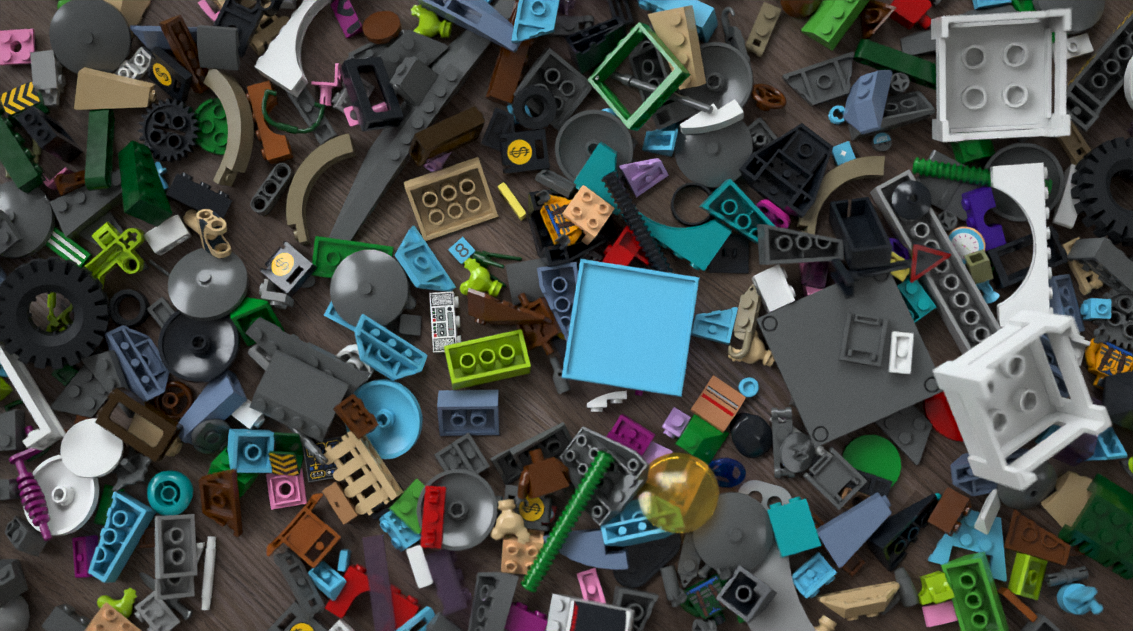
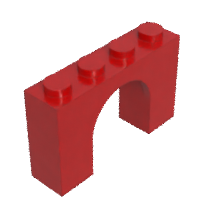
(357, 582)

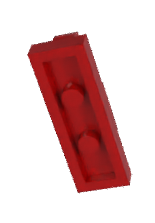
(433, 517)

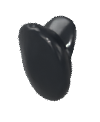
(751, 435)

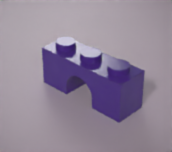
(976, 204)

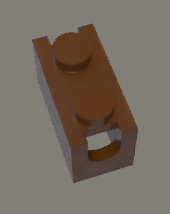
(950, 512)

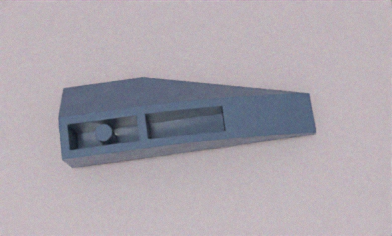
(476, 17)

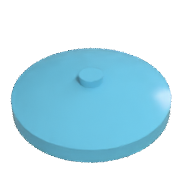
(396, 414)

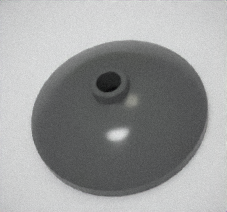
(1034, 493)

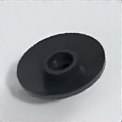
(904, 206)

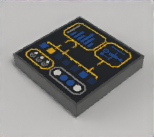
(314, 469)

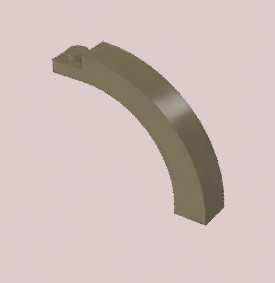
(239, 125)
(860, 168)
(306, 176)

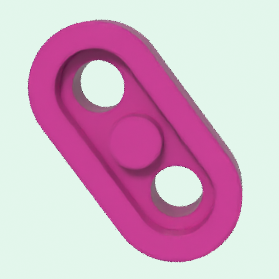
(774, 213)

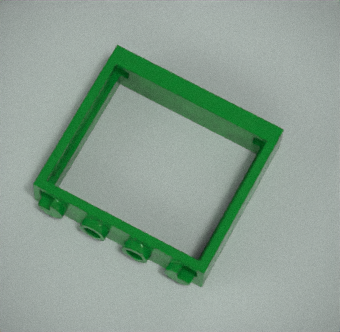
(658, 97)

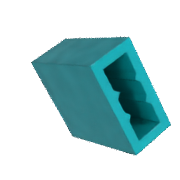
(793, 527)

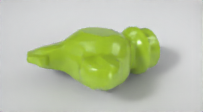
(429, 23)
(479, 279)
(124, 605)

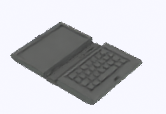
(947, 193)

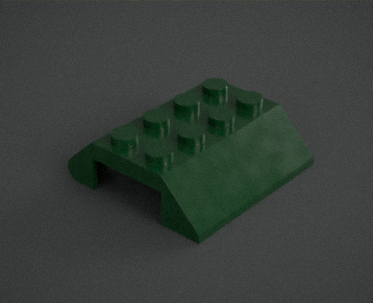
(1105, 527)

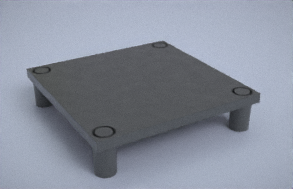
(836, 393)

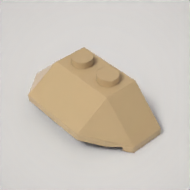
(860, 600)

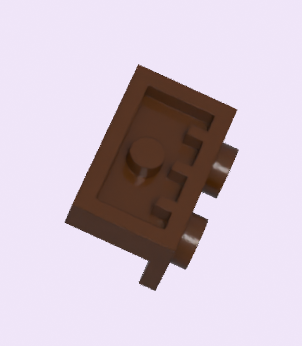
(356, 416)

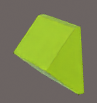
(1027, 576)

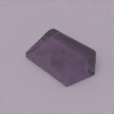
(815, 274)

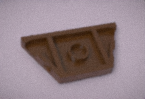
(221, 499)

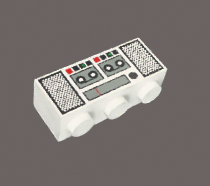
(444, 320)

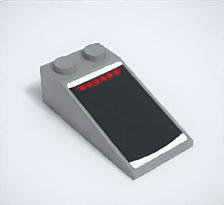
(581, 614)

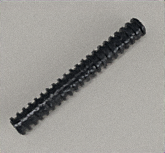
(635, 222)

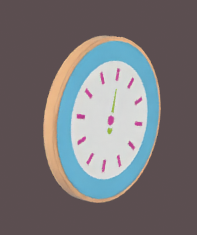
(966, 241)

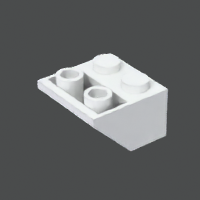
(774, 288)

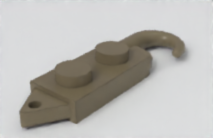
(746, 321)

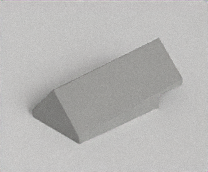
(175, 556)

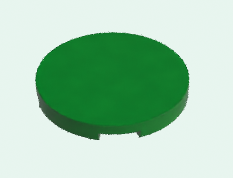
(213, 126)
(874, 456)

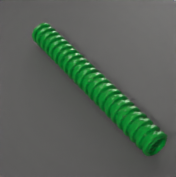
(958, 172)

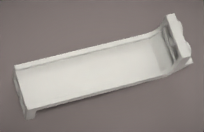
(49, 425)

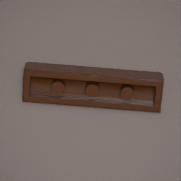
(185, 51)

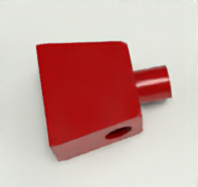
(911, 12)

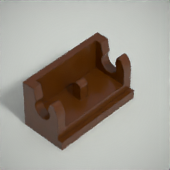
(69, 182)

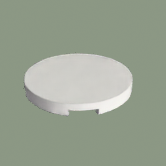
(90, 450)

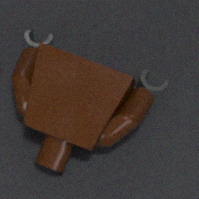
(542, 478)

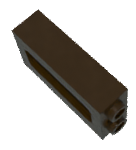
(446, 136)
(169, 426)

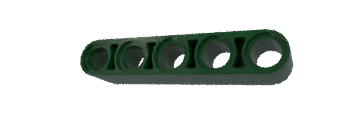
(887, 58)
(99, 149)

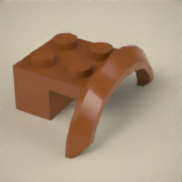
(307, 535)

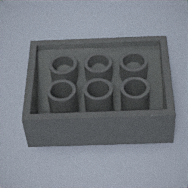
(299, 396)

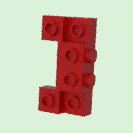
(624, 250)

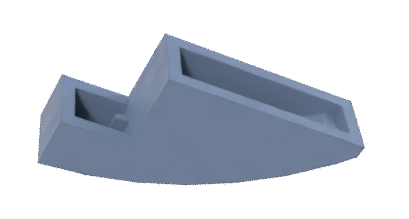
(589, 549)

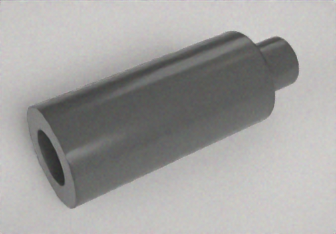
(670, 583)

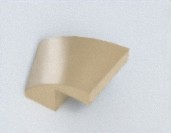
(1069, 498)

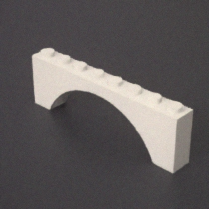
(283, 57)
(1026, 187)

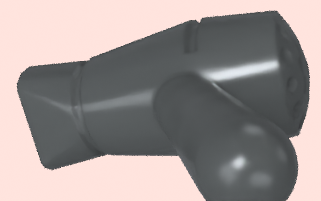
(906, 593)

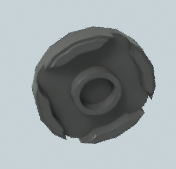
(210, 436)

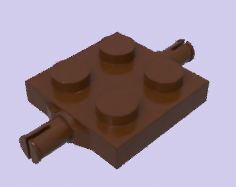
(539, 334)

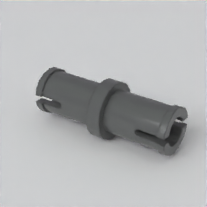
(1066, 576)

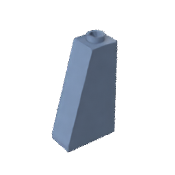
(216, 401)
(853, 527)

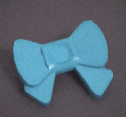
(989, 295)

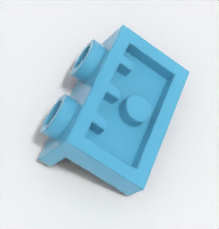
(400, 533)

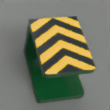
(20, 99)
(289, 454)

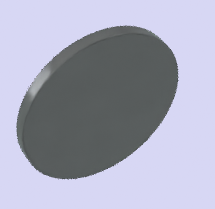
(797, 452)

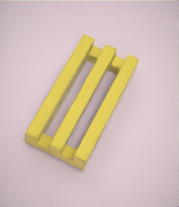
(512, 201)

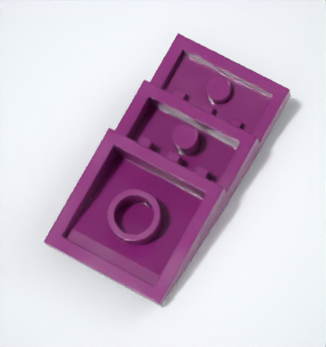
(631, 434)

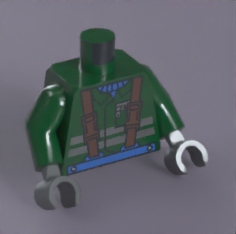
(701, 597)

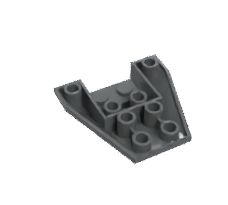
(621, 481)

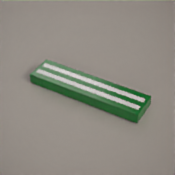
(68, 248)

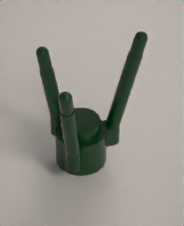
(484, 260)

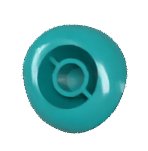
(169, 492)

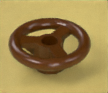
(766, 99)
(166, 397)

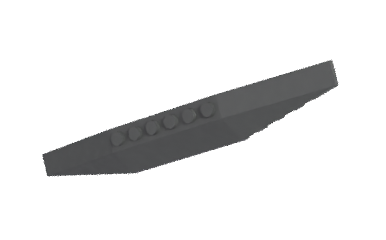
(390, 150)

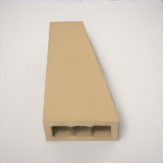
(108, 91)

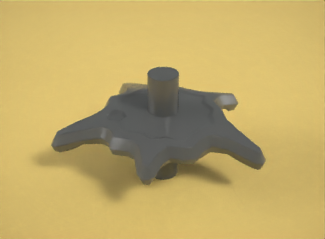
(131, 469)

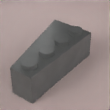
(84, 207)
(785, 246)
(12, 430)
(638, 600)
(492, 601)

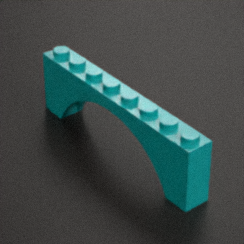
(695, 243)

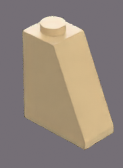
(152, 434)

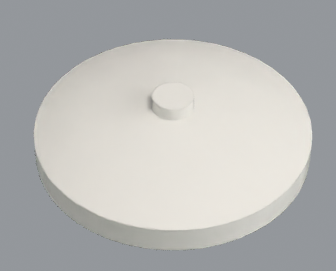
(67, 496)

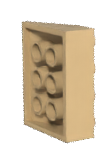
(450, 199)

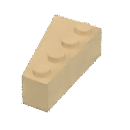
(680, 35)

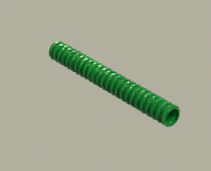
(567, 521)

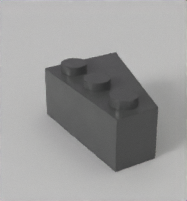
(1105, 260)

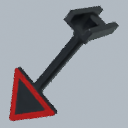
(922, 260)

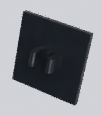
(732, 256)

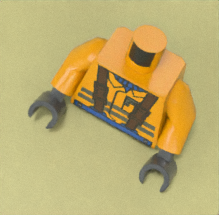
(558, 226)
(1106, 358)

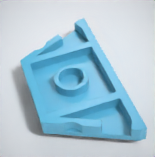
(534, 19)
(422, 264)

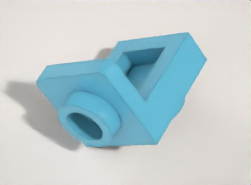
(1096, 309)

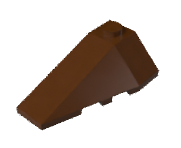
(491, 310)

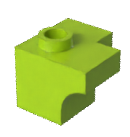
(934, 588)

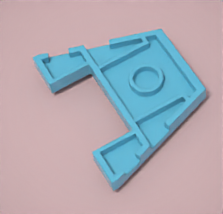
(975, 540)

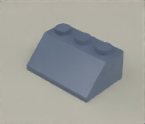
(1064, 299)
(468, 412)

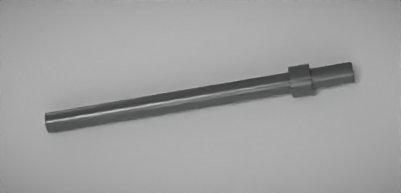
(629, 80)

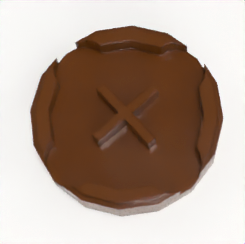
(381, 27)

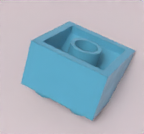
(250, 449)

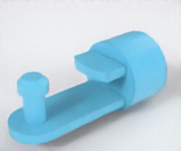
(1078, 599)

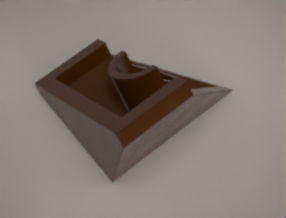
(874, 16)

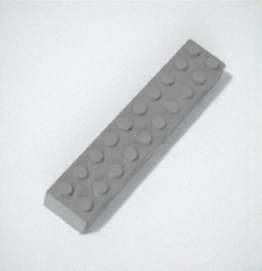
(949, 282)

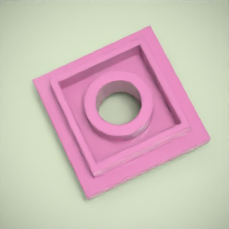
(10, 39)
(296, 496)

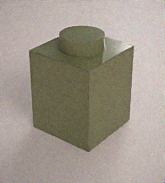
(978, 266)

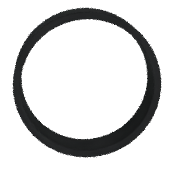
(705, 189)

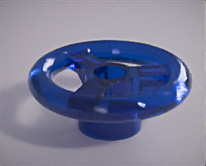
(725, 470)

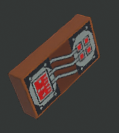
(1017, 604)

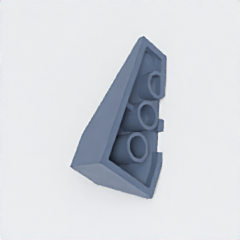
(559, 289)

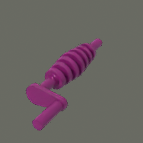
(30, 493)

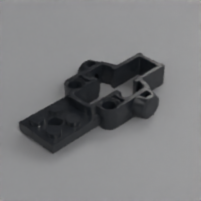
(245, 19)

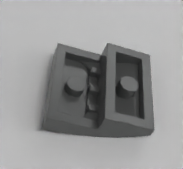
(218, 47)
(524, 278)
(462, 455)

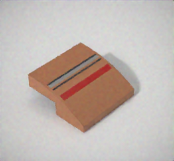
(718, 403)

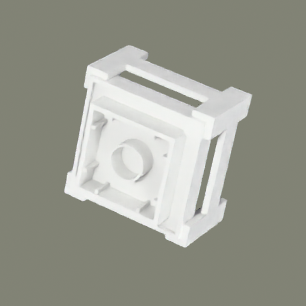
(1000, 75)
(1008, 396)

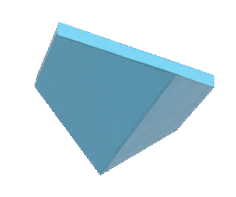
(661, 140)
(1108, 446)

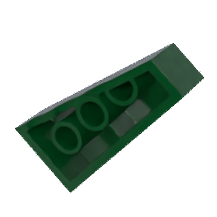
(141, 185)

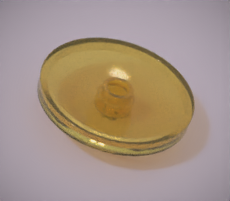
(679, 493)

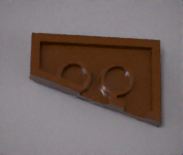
(1030, 539)

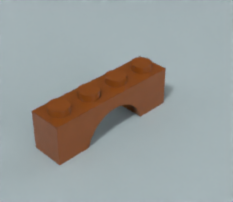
(276, 146)

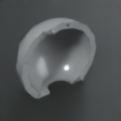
(14, 615)

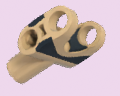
(208, 226)

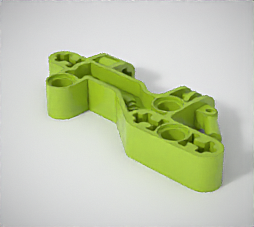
(115, 252)

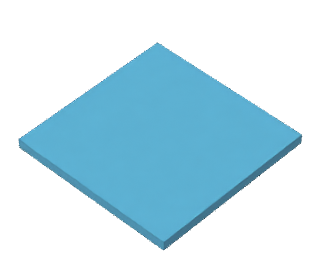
(630, 327)

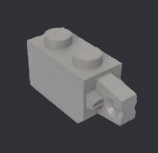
(48, 76)

